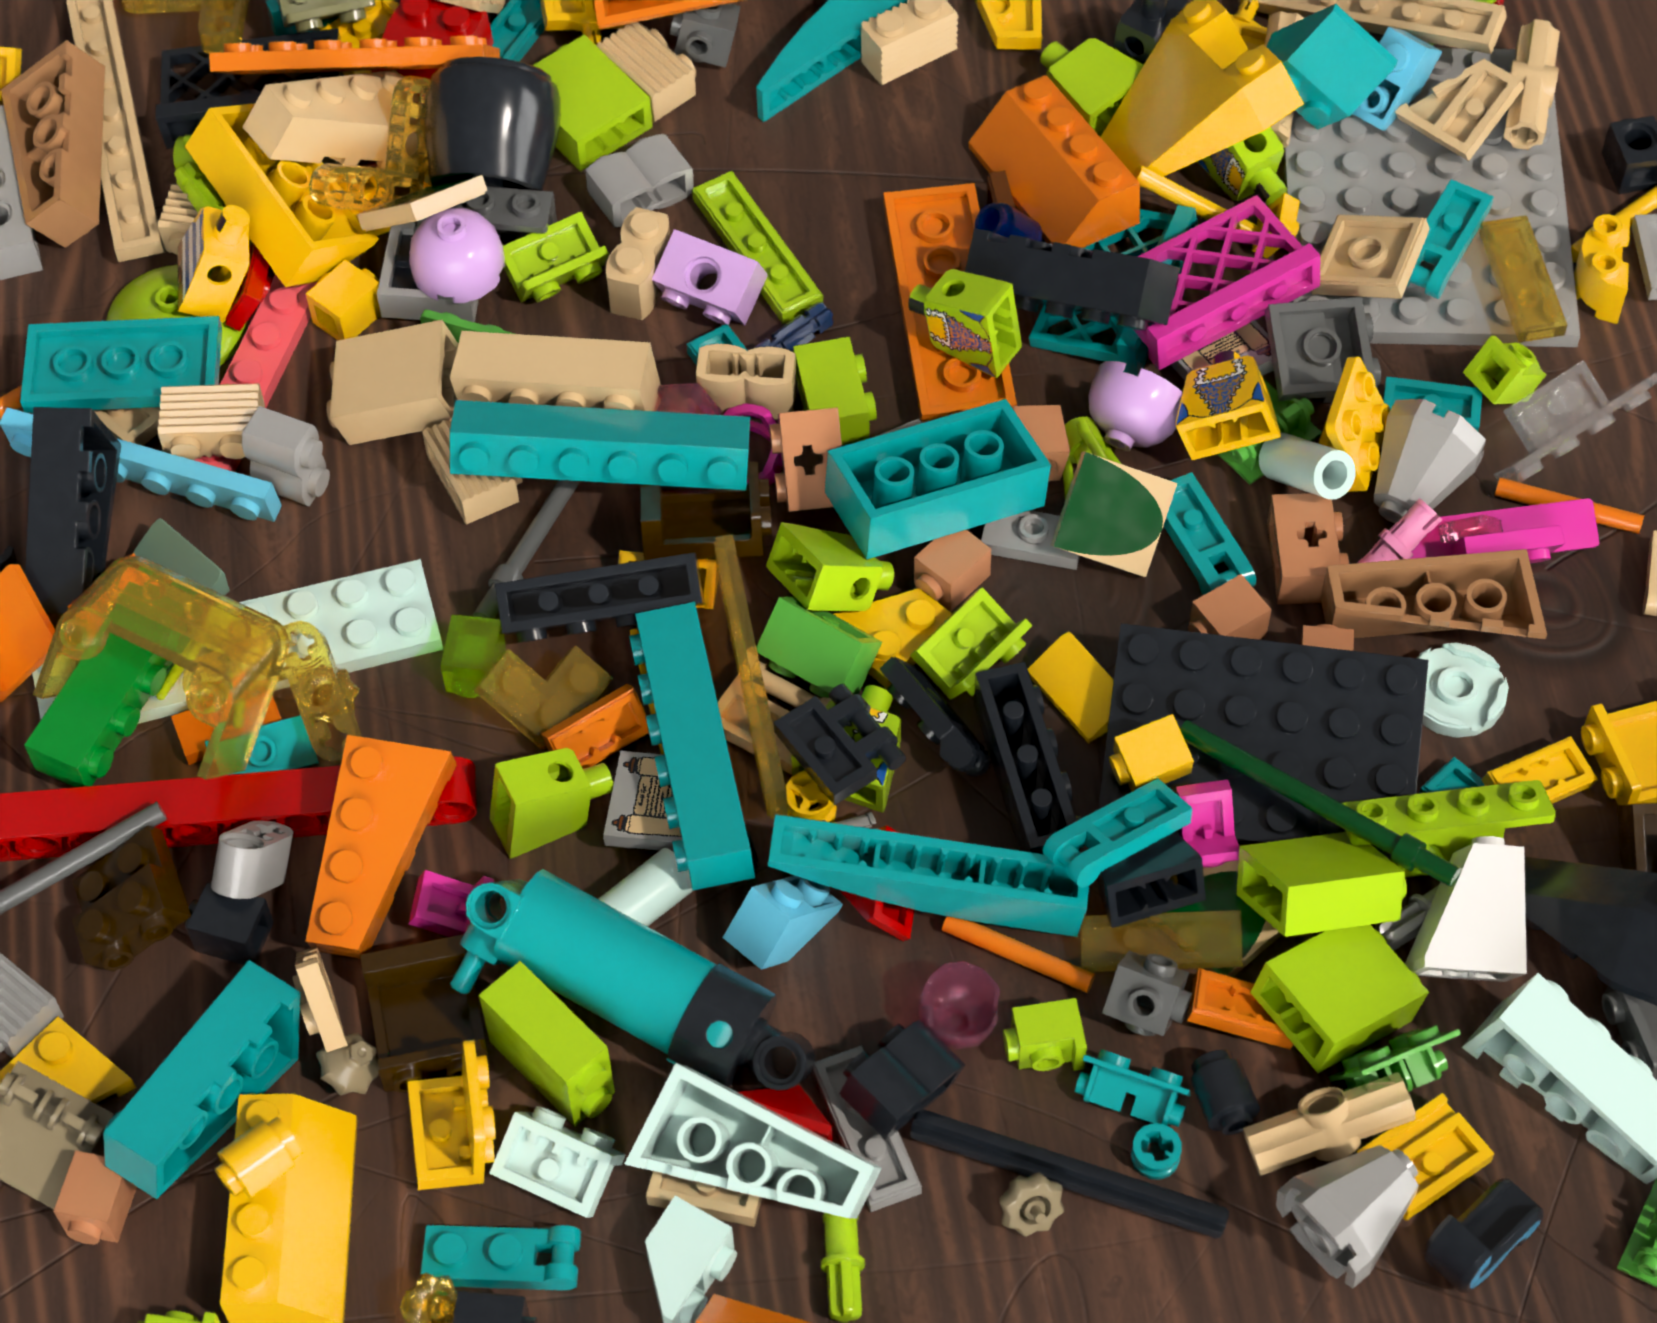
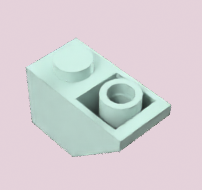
(685, 1257)

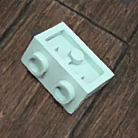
(556, 1160)

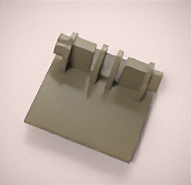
(42, 1130)

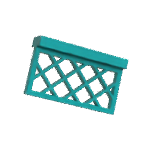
(1127, 344)

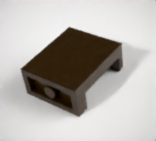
(692, 517)
(419, 1014)

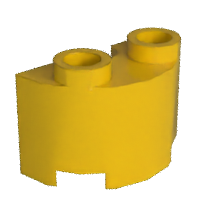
(1599, 271)

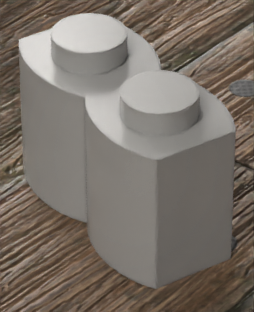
(645, 177)
(286, 455)

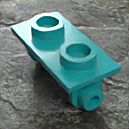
(1154, 1093)

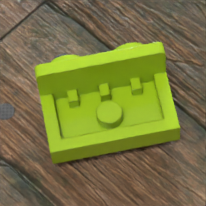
(546, 260)
(970, 644)

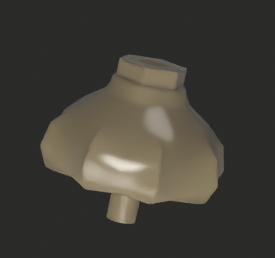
(349, 1067)
(1031, 1204)

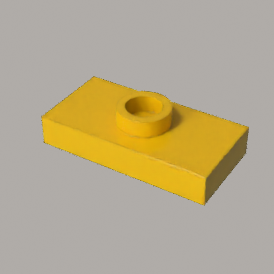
(1557, 766)

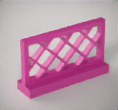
(1229, 302)

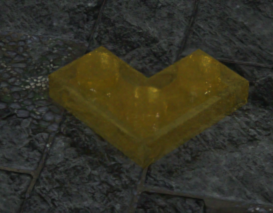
(537, 703)

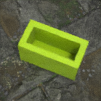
(833, 378)

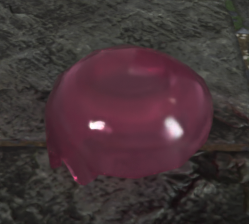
(960, 1004)

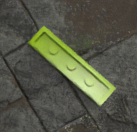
(750, 234)

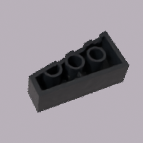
(1076, 279)
(69, 504)

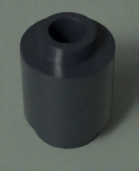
(1224, 1092)

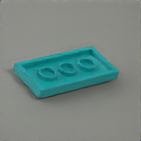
(117, 361)

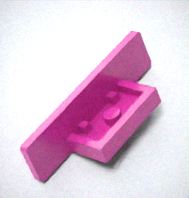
(1537, 528)

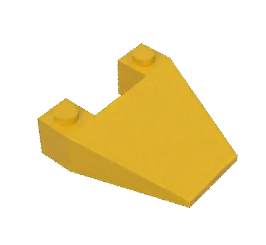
(1189, 105)

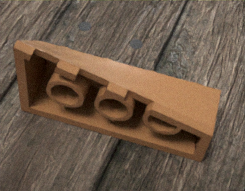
(1435, 594)

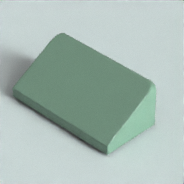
(174, 552)

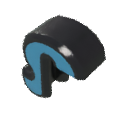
(1483, 1236)

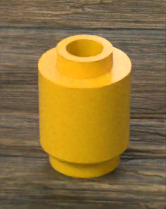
(258, 1157)

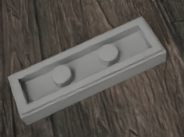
(897, 1177)

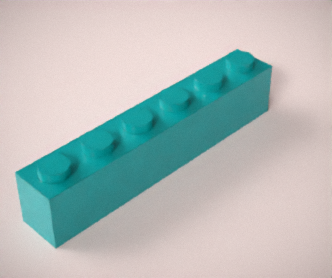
(599, 445)
(694, 747)

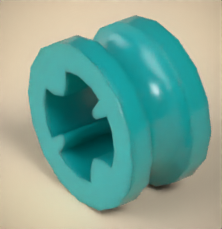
(1145, 1162)

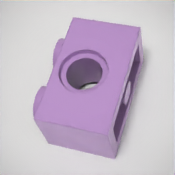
(690, 259)

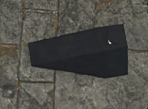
(1598, 916)

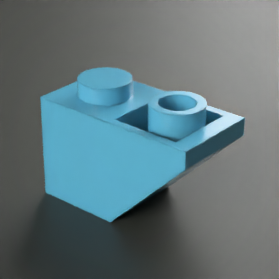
(1404, 82)
(780, 919)

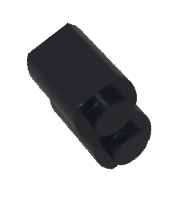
(900, 1077)

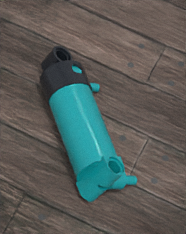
(630, 978)

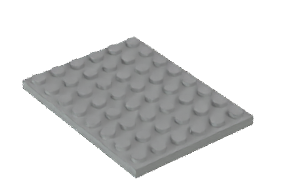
(1403, 174)

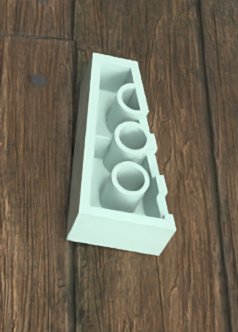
(1577, 1070)
(739, 1145)

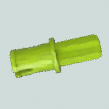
(842, 1267)

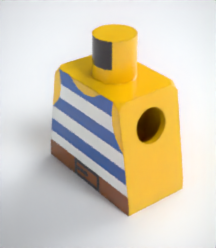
(217, 241)

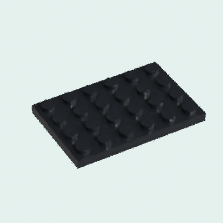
(1314, 712)

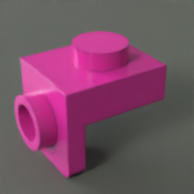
(1211, 822)
(441, 904)

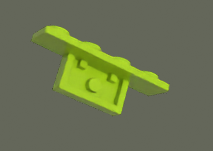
(1455, 817)

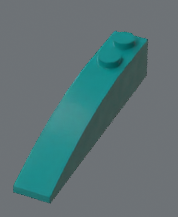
(817, 52)
(932, 874)

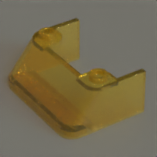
(223, 643)

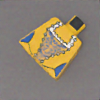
(1225, 407)

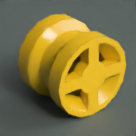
(803, 793)

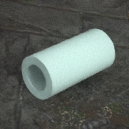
(1307, 466)
(650, 889)

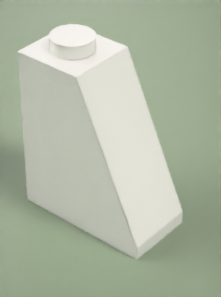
(1480, 921)

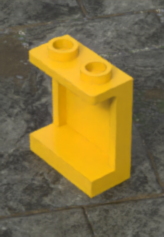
(1625, 751)

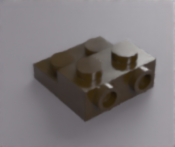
(128, 901)

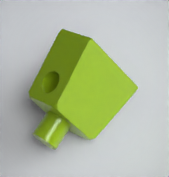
(1091, 78)
(826, 569)
(543, 798)

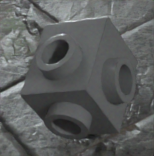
(706, 33)
(1148, 993)

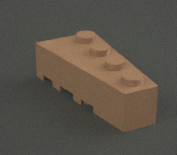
(57, 141)

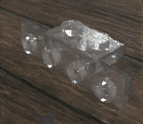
(1562, 410)

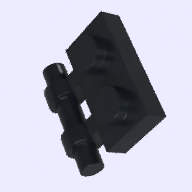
(826, 749)

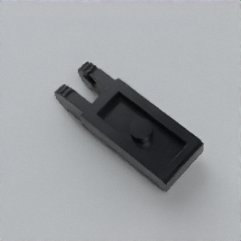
(938, 719)

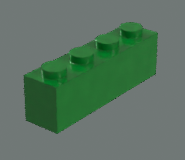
(95, 712)

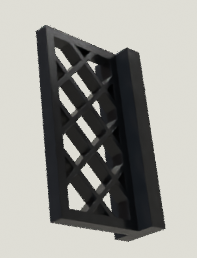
(183, 117)

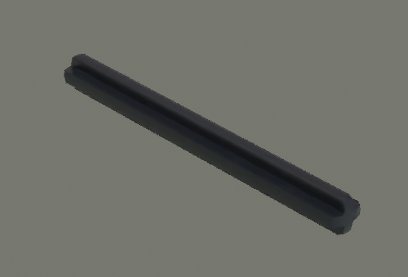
(1070, 1173)

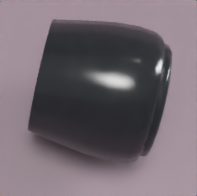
(491, 122)

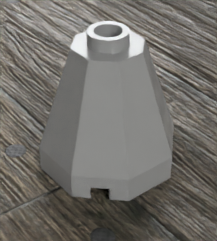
(1423, 457)
(1350, 1209)

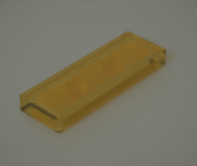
(1523, 278)
(1187, 938)

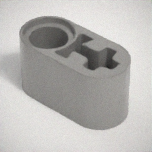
(251, 859)

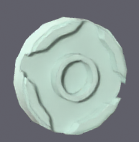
(1462, 690)

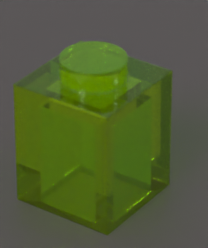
(470, 652)

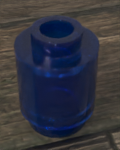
(1007, 221)

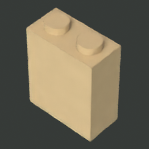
(392, 382)

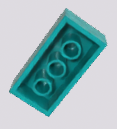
(936, 478)

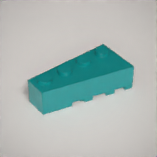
(193, 1096)

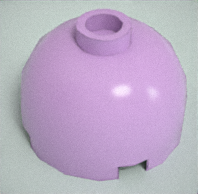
(456, 255)
(1132, 407)

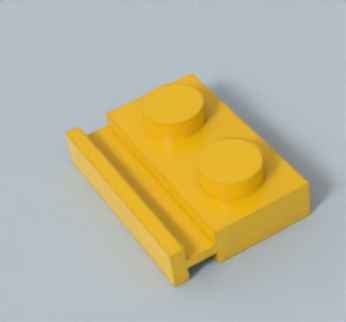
(1441, 1149)

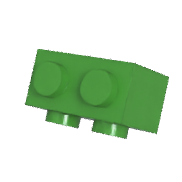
(817, 647)

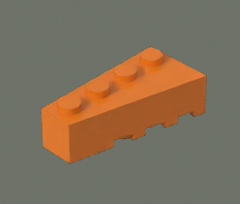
(374, 826)

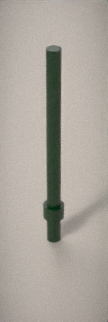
(1405, 849)

